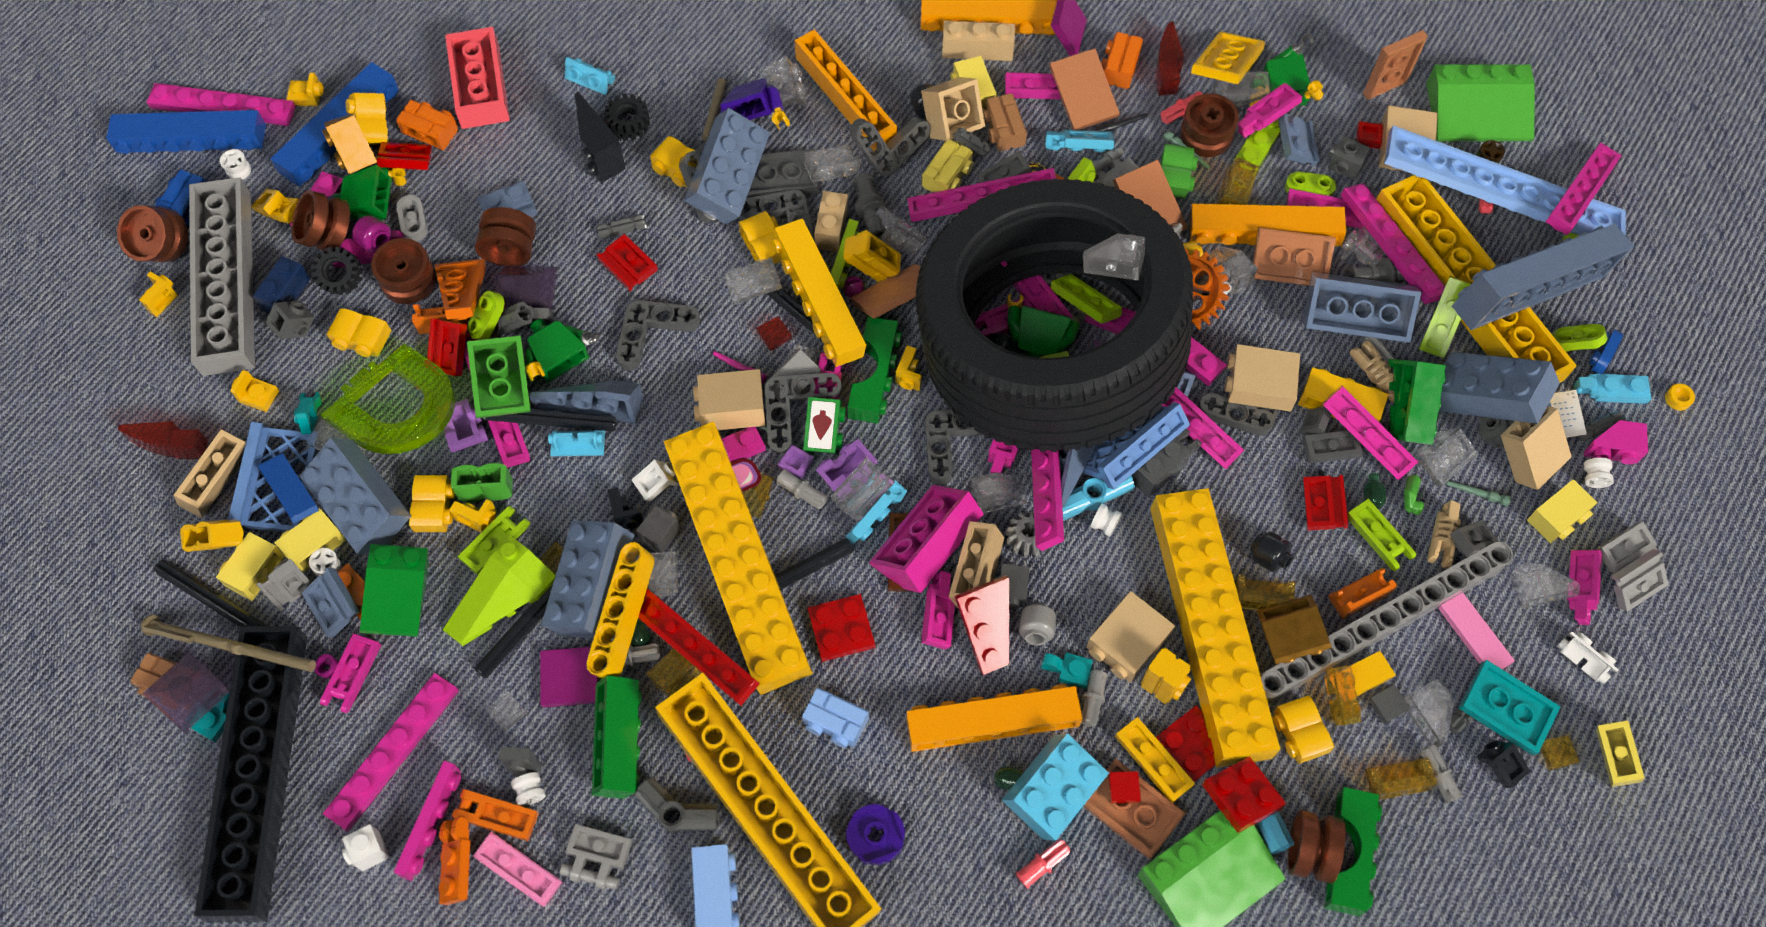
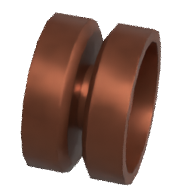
(1209, 124)
(320, 220)
(152, 234)
(505, 237)
(403, 271)
(1316, 846)

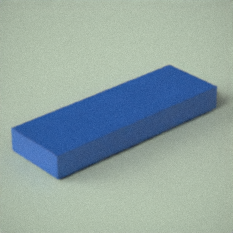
(288, 488)

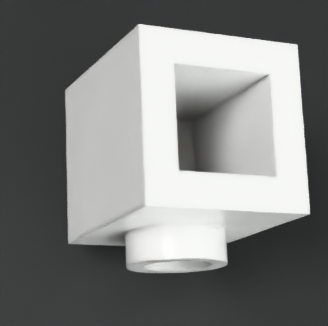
(365, 848)

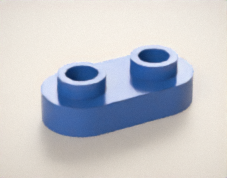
(1602, 358)

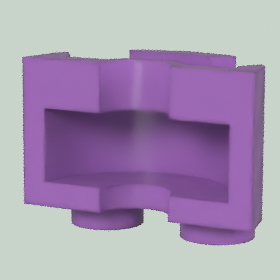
(463, 428)
(837, 470)

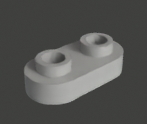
(412, 220)

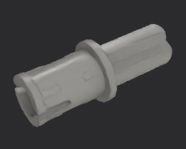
(801, 489)
(642, 654)
(1093, 698)
(1441, 773)

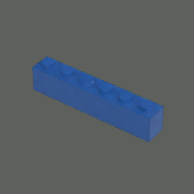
(186, 131)
(309, 147)

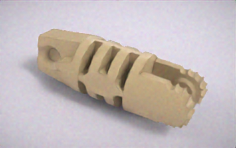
(1375, 368)
(1445, 523)

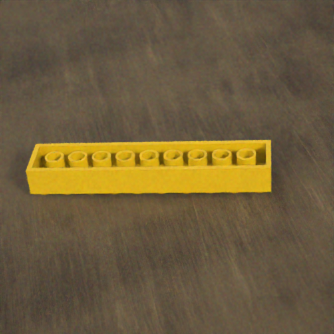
(1454, 252)
(737, 558)
(1214, 628)
(766, 807)

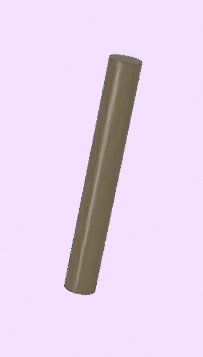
(715, 107)

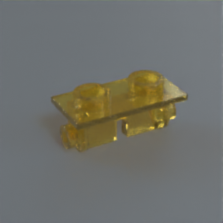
(1345, 708)

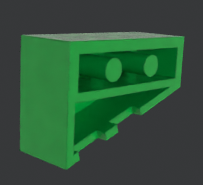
(1416, 400)

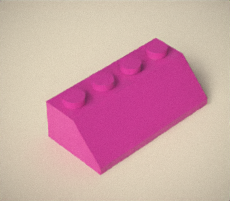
(927, 537)

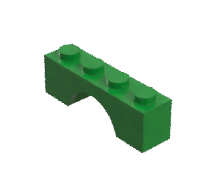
(867, 397)
(1352, 887)

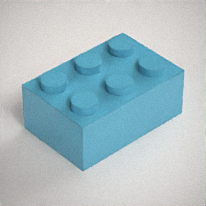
(1055, 786)

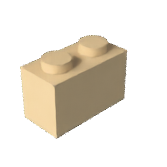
(831, 221)

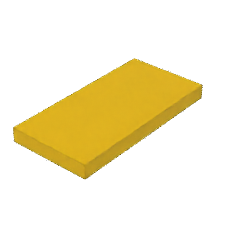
(1228, 57)

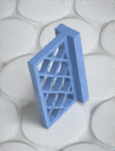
(1134, 452)
(249, 476)

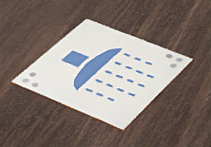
(1569, 412)

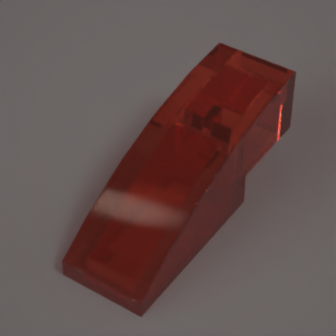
(1169, 62)
(166, 439)

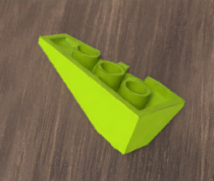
(503, 585)

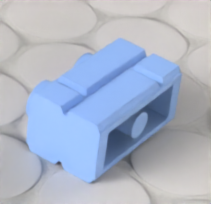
(835, 718)

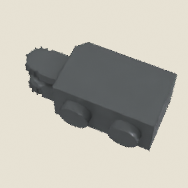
(1164, 464)

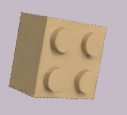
(953, 106)

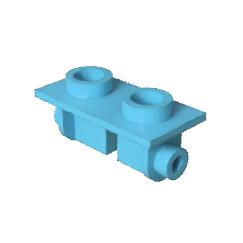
(587, 75)
(577, 443)

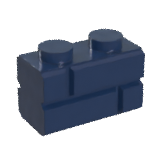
(281, 284)

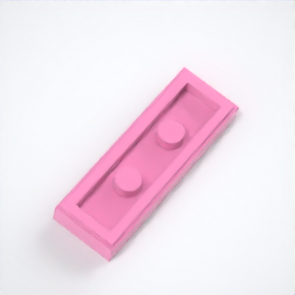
(1475, 632)
(517, 869)

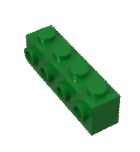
(616, 737)

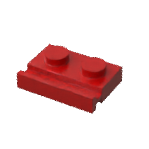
(404, 156)
(627, 262)
(447, 345)
(1325, 502)

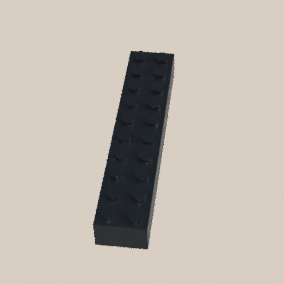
(251, 781)

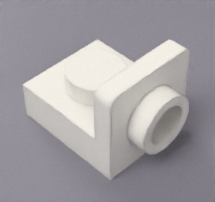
(655, 479)

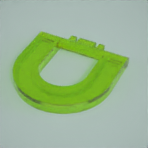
(401, 436)

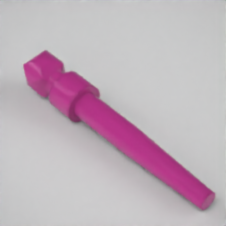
(737, 365)

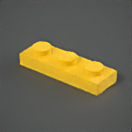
(1154, 760)

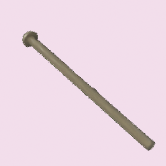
(152, 625)

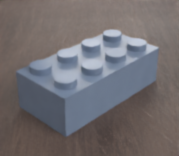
(727, 166)
(1361, 307)
(1498, 387)
(354, 495)
(584, 577)

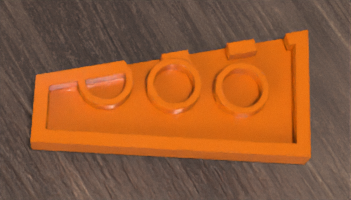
(460, 286)

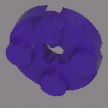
(860, 827)

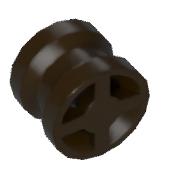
(1493, 149)

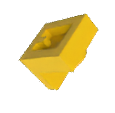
(305, 92)
(159, 295)
(906, 370)
(253, 391)
(472, 516)

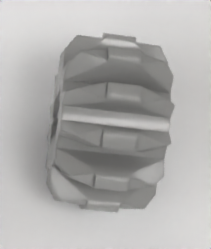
(1017, 537)

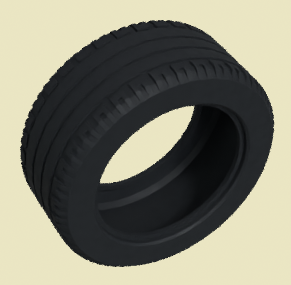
(1059, 399)

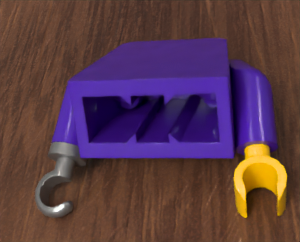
(756, 100)

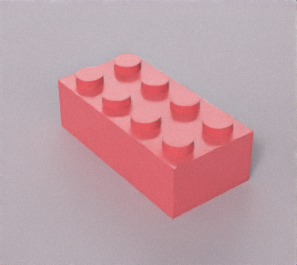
(477, 77)

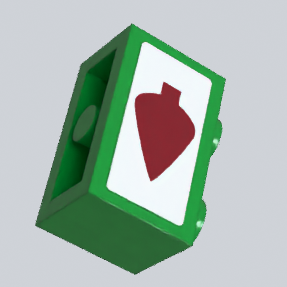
(823, 425)

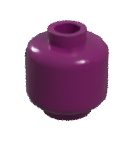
(371, 233)

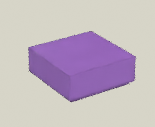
(796, 461)

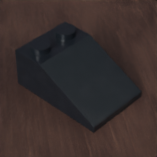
(599, 143)

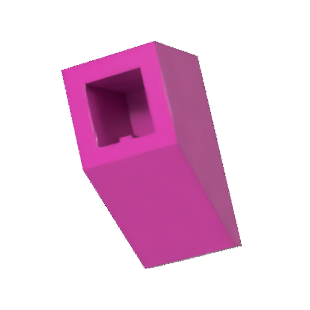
(1621, 442)

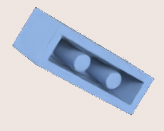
(714, 887)

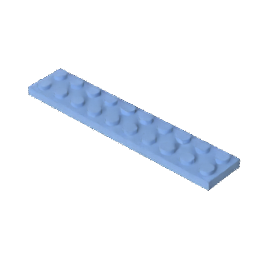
(1489, 180)

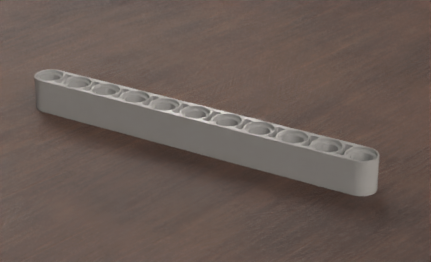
(1395, 614)

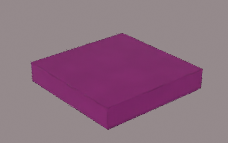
(1069, 25)
(566, 678)

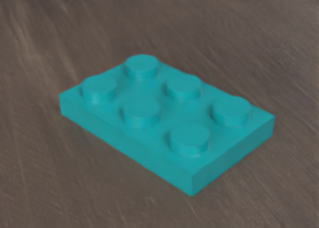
(1509, 707)

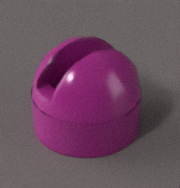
(855, 288)
(324, 660)

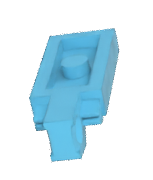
(1079, 139)
(1615, 388)
(878, 511)

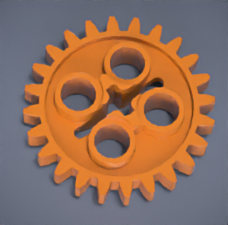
(1215, 285)

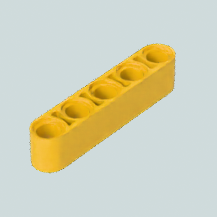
(620, 597)

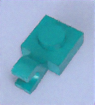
(306, 412)
(1072, 669)
(213, 722)

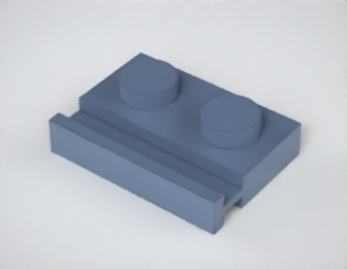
(1298, 140)
(513, 197)
(330, 602)

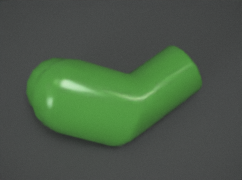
(1411, 489)

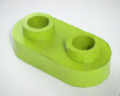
(1310, 183)
(486, 315)
(1581, 337)

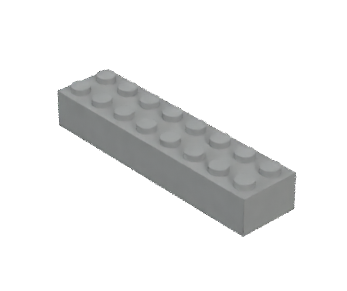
(221, 277)

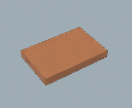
(1395, 65)
(1084, 89)
(1152, 187)
(1291, 255)
(888, 293)
(1140, 824)

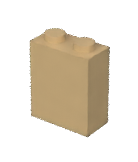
(1415, 121)
(1263, 377)
(730, 399)
(1536, 449)
(1129, 637)

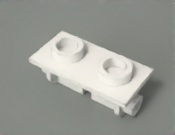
(1597, 663)

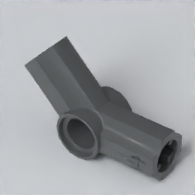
(512, 318)
(660, 803)

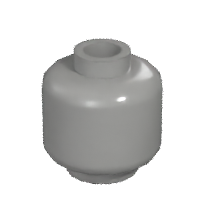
(1037, 623)

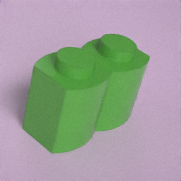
(1177, 166)
(477, 483)

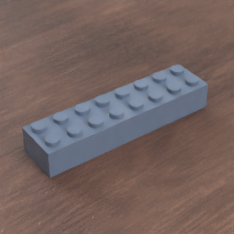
(1541, 275)

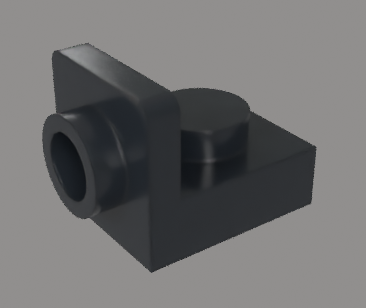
(622, 515)
(1505, 762)

